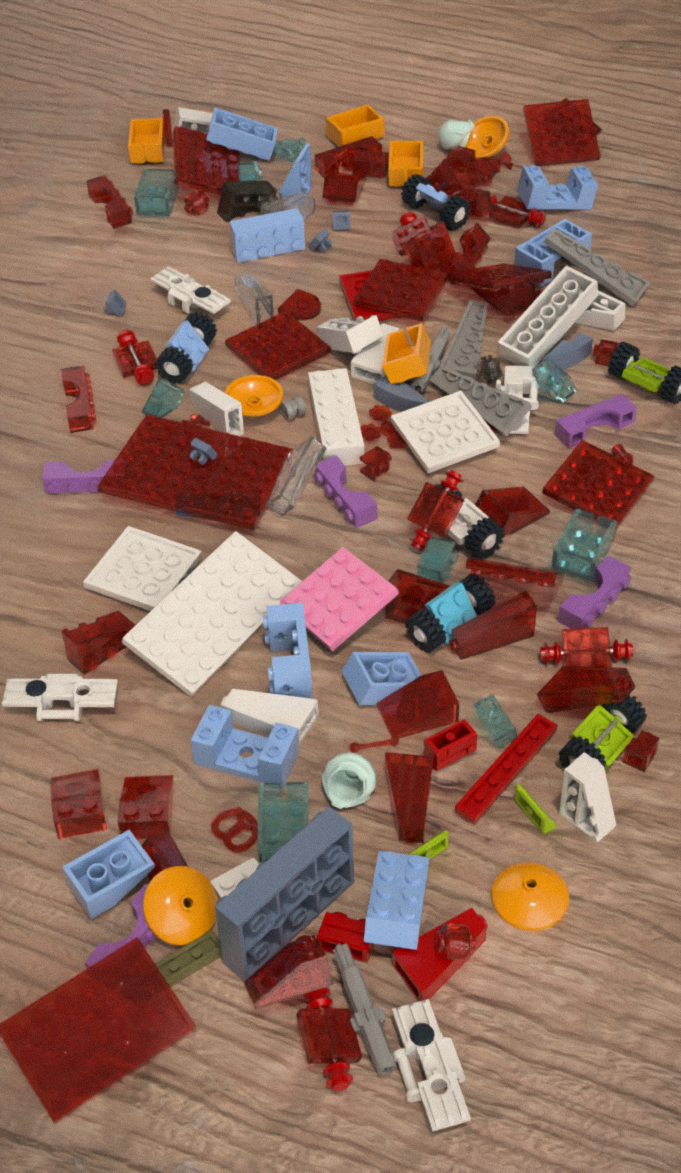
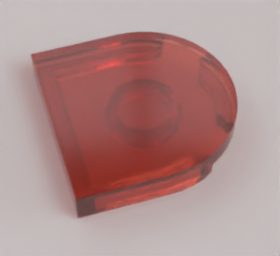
(301, 305)

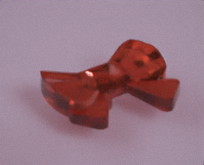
(504, 159)
(196, 420)

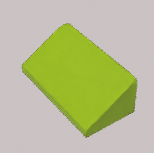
(534, 810)
(432, 846)

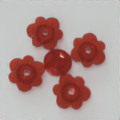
(371, 431)

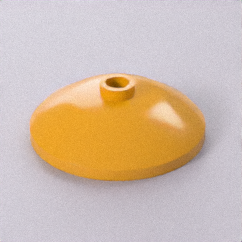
(488, 136)
(256, 394)
(526, 906)
(165, 908)

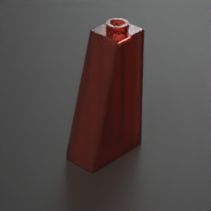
(496, 628)
(585, 687)
(409, 790)

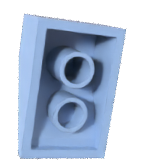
(300, 175)
(378, 674)
(107, 873)

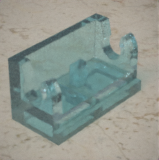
(495, 720)

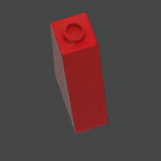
(424, 968)

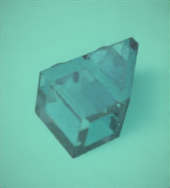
(163, 398)

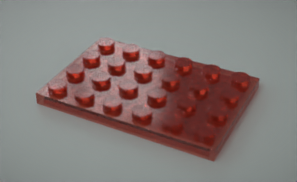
(201, 163)
(95, 1029)

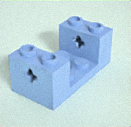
(539, 194)
(539, 255)
(288, 633)
(221, 746)

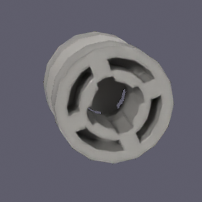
(292, 408)

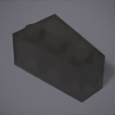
(242, 198)

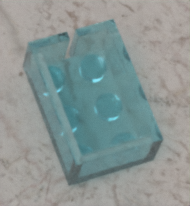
(156, 192)
(580, 549)
(278, 818)

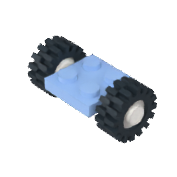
(420, 191)
(186, 347)

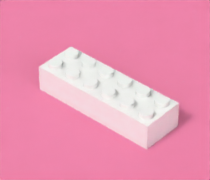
(548, 318)
(336, 415)

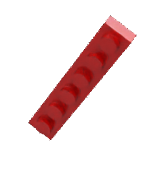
(505, 768)

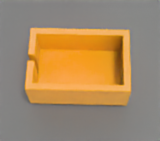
(355, 125)
(146, 140)
(404, 161)
(406, 361)

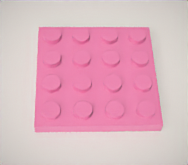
(340, 597)

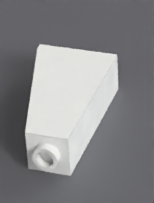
(368, 362)
(218, 408)
(262, 710)

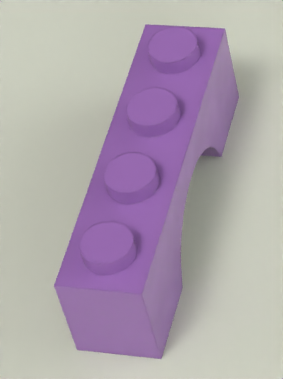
(613, 412)
(61, 479)
(357, 506)
(581, 610)
(141, 931)

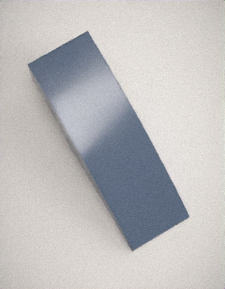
(571, 353)
(397, 397)

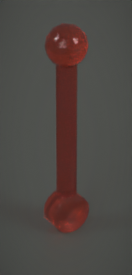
(354, 747)

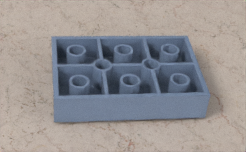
(285, 893)

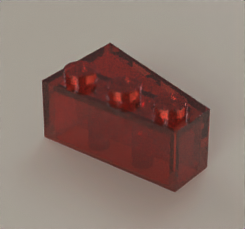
(97, 641)

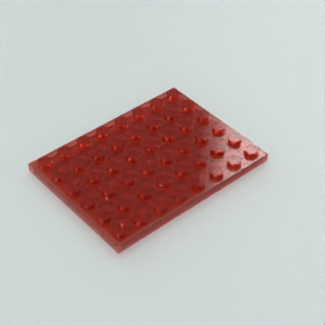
(160, 473)

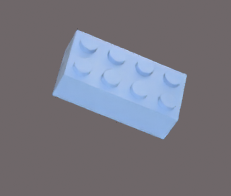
(242, 134)
(267, 235)
(396, 900)

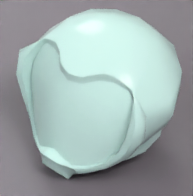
(454, 133)
(349, 780)

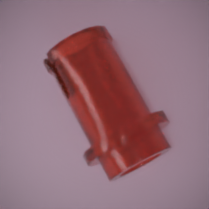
(619, 451)

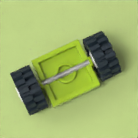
(645, 372)
(604, 732)

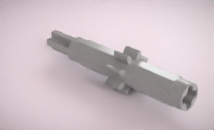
(436, 351)
(367, 1016)

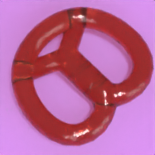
(236, 829)

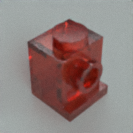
(641, 751)

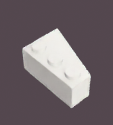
(192, 120)
(603, 313)
(350, 335)
(587, 798)

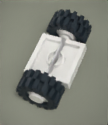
(475, 529)

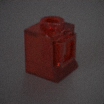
(604, 351)
(377, 463)

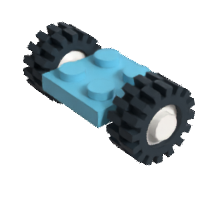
(449, 610)

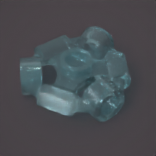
(290, 147)

